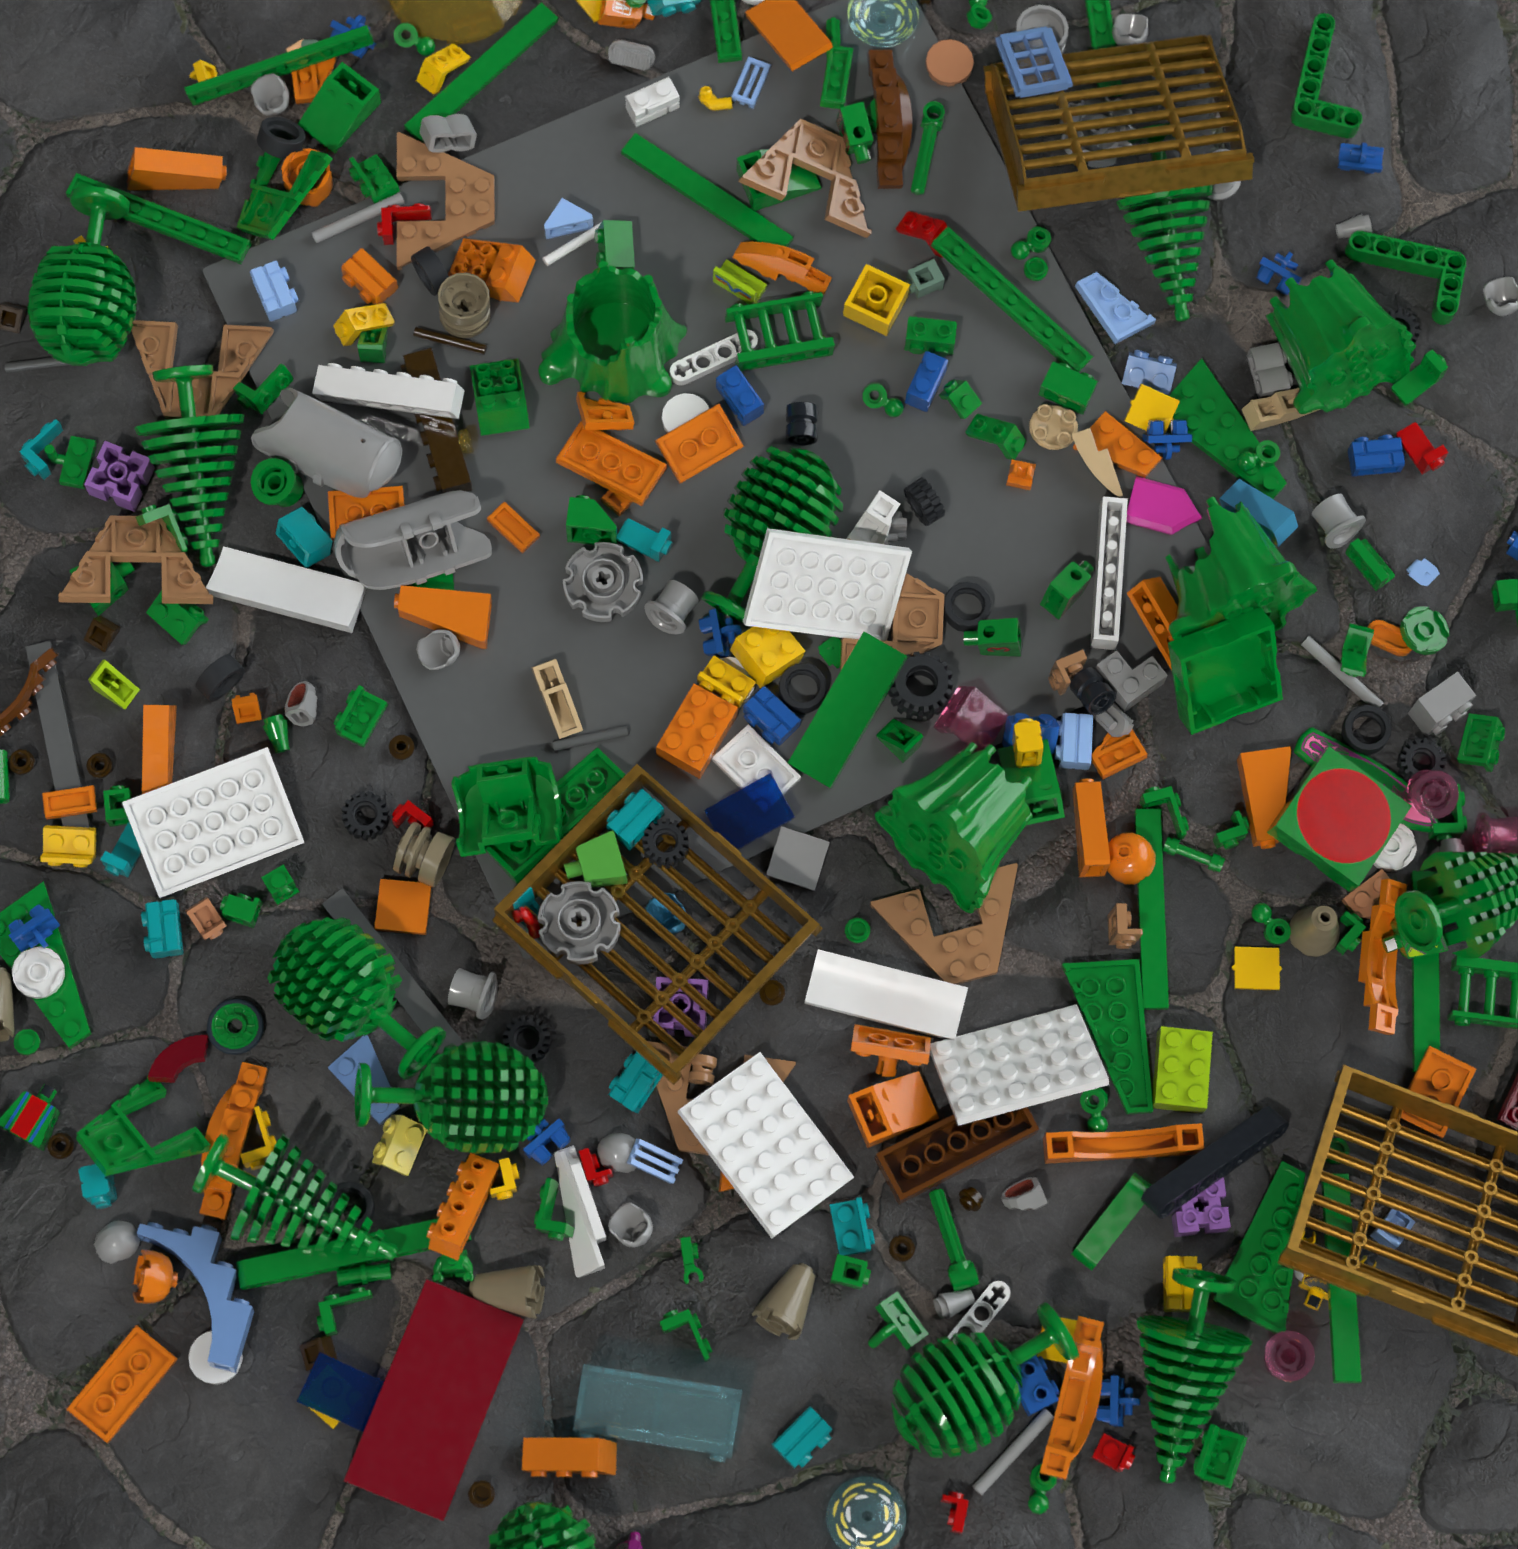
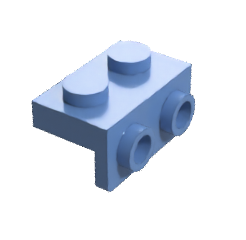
(1149, 371)

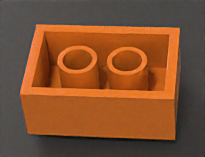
(696, 731)

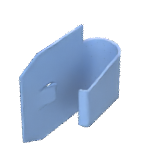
(1418, 570)

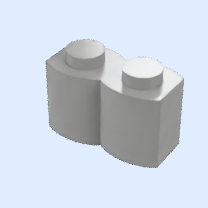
(448, 133)
(1269, 370)

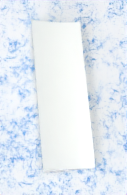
(287, 589)
(886, 995)

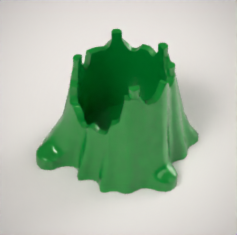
(614, 337)
(1338, 340)
(1236, 577)
(958, 823)

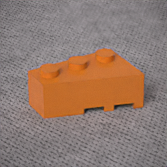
(569, 1456)

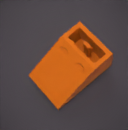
(500, 265)
(892, 1108)

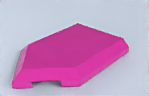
(1160, 507)

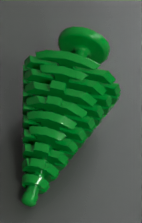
(1169, 215)
(192, 440)
(1476, 895)
(272, 1193)
(1187, 1367)

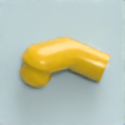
(712, 102)

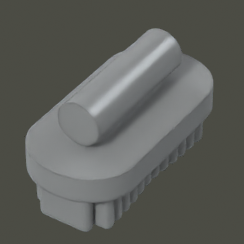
(631, 54)
(1115, 721)

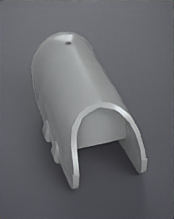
(330, 446)
(412, 542)

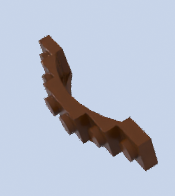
(892, 119)
(20, 706)

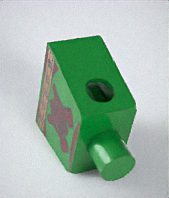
(854, 123)
(1067, 588)

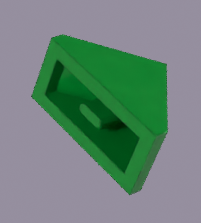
(373, 345)
(900, 739)

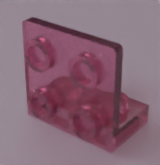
(971, 717)

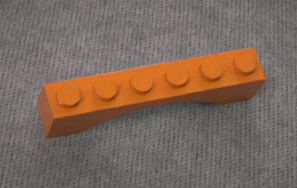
(1097, 1146)

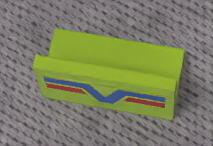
(739, 282)

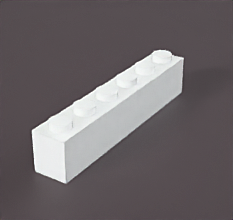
(388, 391)
(1108, 573)

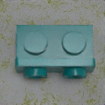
(851, 1227)

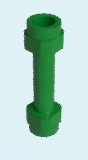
(1214, 862)

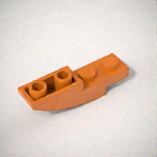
(775, 259)

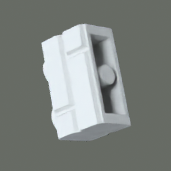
(652, 101)

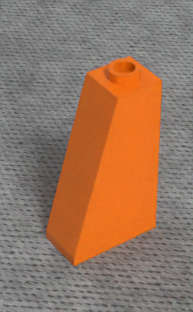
(174, 170)
(451, 610)
(158, 746)
(1264, 790)
(1090, 829)

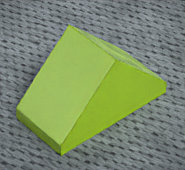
(113, 685)

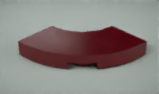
(177, 1057)

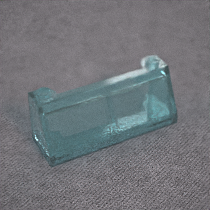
(657, 1411)

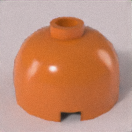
(1130, 858)
(154, 1277)

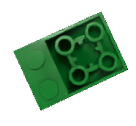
(340, 107)
(800, 182)
(499, 397)
(1044, 793)

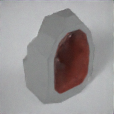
(301, 704)
(1024, 1195)

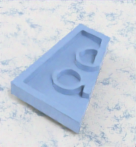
(1114, 311)

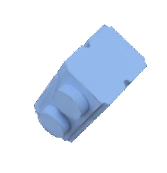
(273, 290)
(1075, 741)

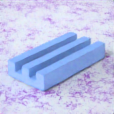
(744, 99)
(673, 1169)

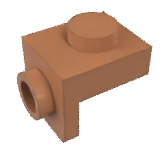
(206, 919)

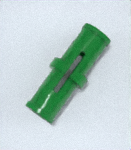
(364, 1274)

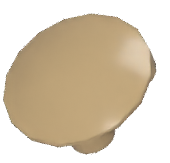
(1053, 426)

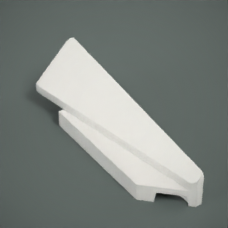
(580, 1213)

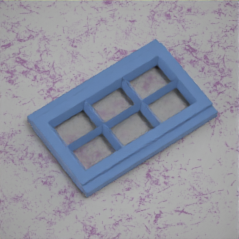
(1033, 62)

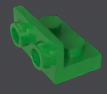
(373, 178)
(1369, 563)
(1481, 741)

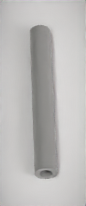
(355, 218)
(1334, 667)
(1013, 1451)

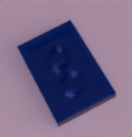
(750, 812)
(340, 1391)

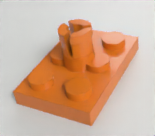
(890, 1047)

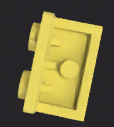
(399, 1144)

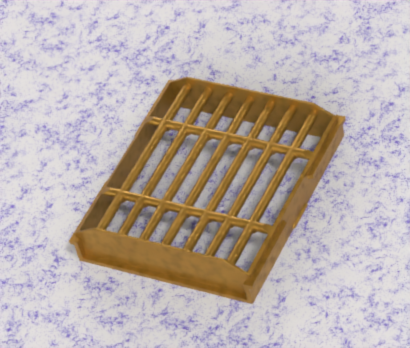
(1131, 179)
(565, 852)
(1366, 1280)

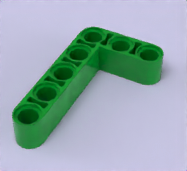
(1312, 81)
(1416, 265)

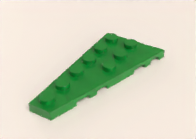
(1221, 429)
(65, 1006)
(1114, 1013)
(1261, 1282)

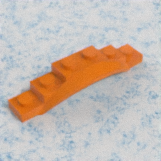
(1376, 965)
(233, 1119)
(1077, 1400)

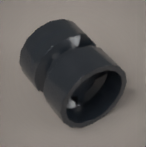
(801, 426)
(1092, 691)

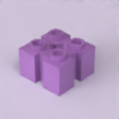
(115, 463)
(692, 1009)
(1212, 1218)

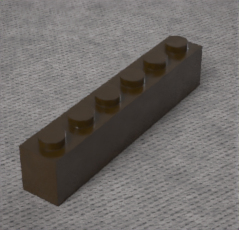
(438, 432)

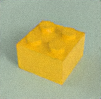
(876, 300)
(766, 653)

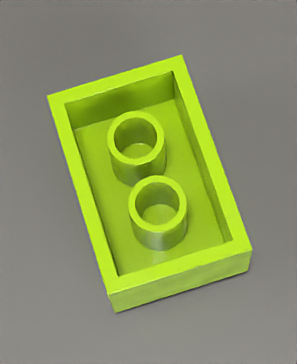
(1182, 1069)

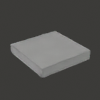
(797, 858)

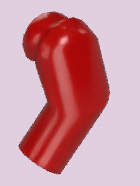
(529, 919)

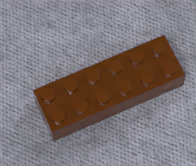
(949, 1150)

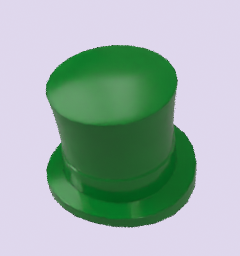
(276, 483)

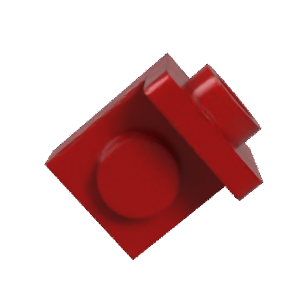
(413, 813)
(590, 1164)
(1113, 1453)
(956, 1516)

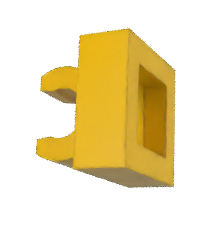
(203, 71)

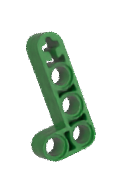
(1111, 1222)

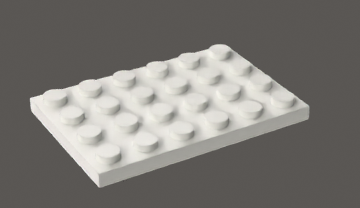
(826, 585)
(213, 822)
(1018, 1064)
(765, 1144)

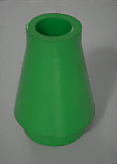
(277, 732)

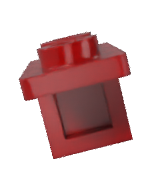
(396, 213)
(921, 227)
(1421, 449)

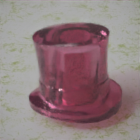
(1433, 793)
(1495, 834)
(1289, 1356)

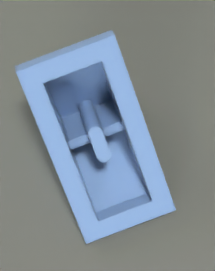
(567, 220)
(1388, 1239)

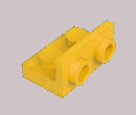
(725, 681)
(68, 845)

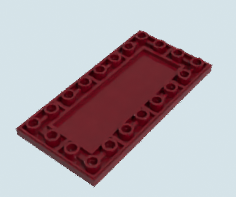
(433, 1400)

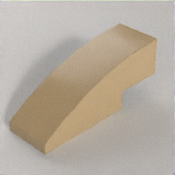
(1272, 410)
(1097, 461)
(557, 698)

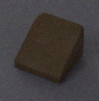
(12, 317)
(101, 633)
(312, 1348)

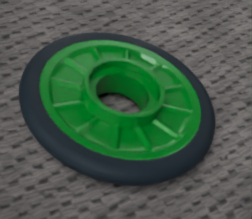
(235, 1042)

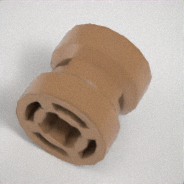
(702, 1070)

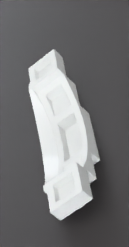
(876, 520)

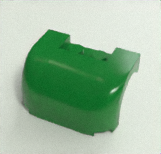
(507, 804)

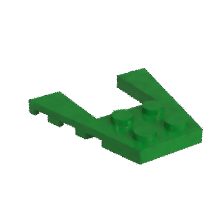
(271, 208)
(118, 1145)

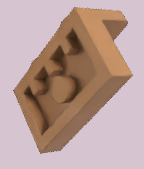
(1065, 670)
(1118, 922)

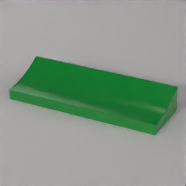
(847, 709)
(579, 793)

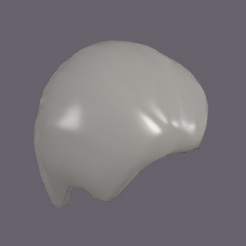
(1130, 29)
(270, 95)
(1501, 296)
(438, 649)
(615, 1150)
(631, 1225)
(116, 1241)

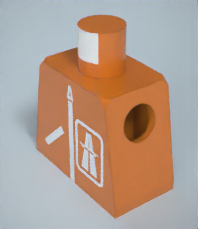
(620, 14)

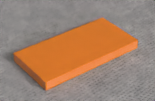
(789, 31)
(611, 464)
(122, 1384)

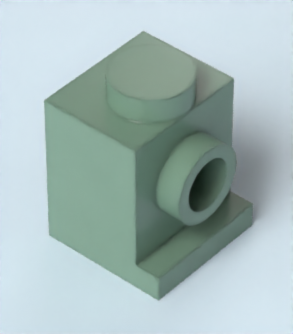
(927, 272)

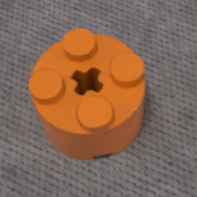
(291, 169)

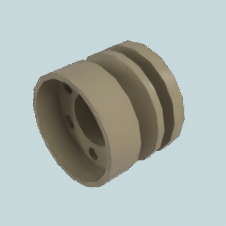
(462, 293)
(418, 852)

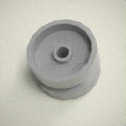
(1044, 16)

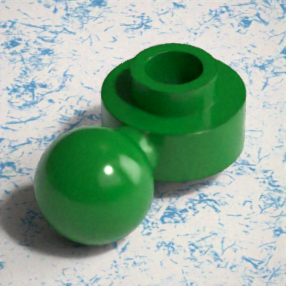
(978, 15)
(424, 45)
(1021, 249)
(893, 406)
(1247, 461)
(1262, 914)
(1096, 1122)
(1039, 1502)

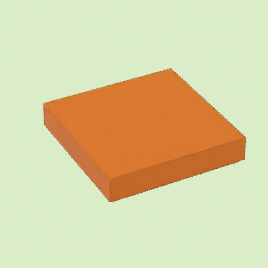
(403, 907)

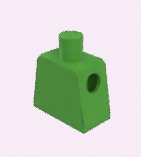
(598, 862)

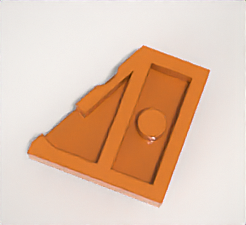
(310, 79)
(604, 414)

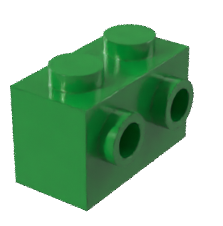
(615, 244)
(1068, 387)

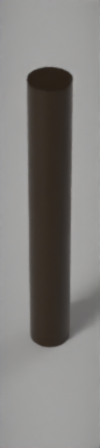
(450, 340)

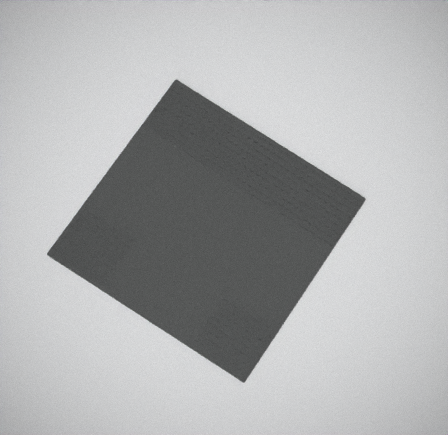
(627, 668)

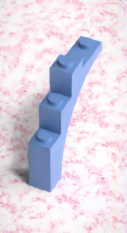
(198, 1253)

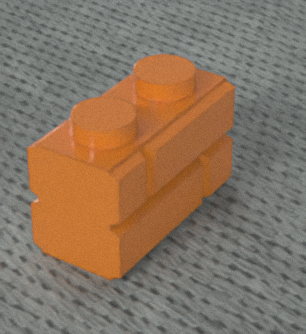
(368, 277)

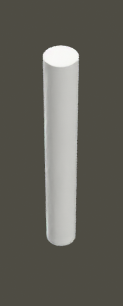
(570, 246)

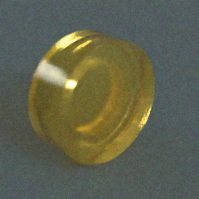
(465, 441)

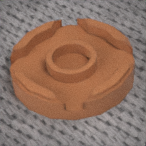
(949, 62)

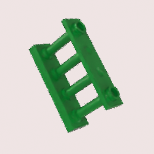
(772, 353)
(1492, 971)

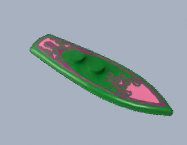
(1313, 742)

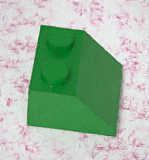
(588, 522)

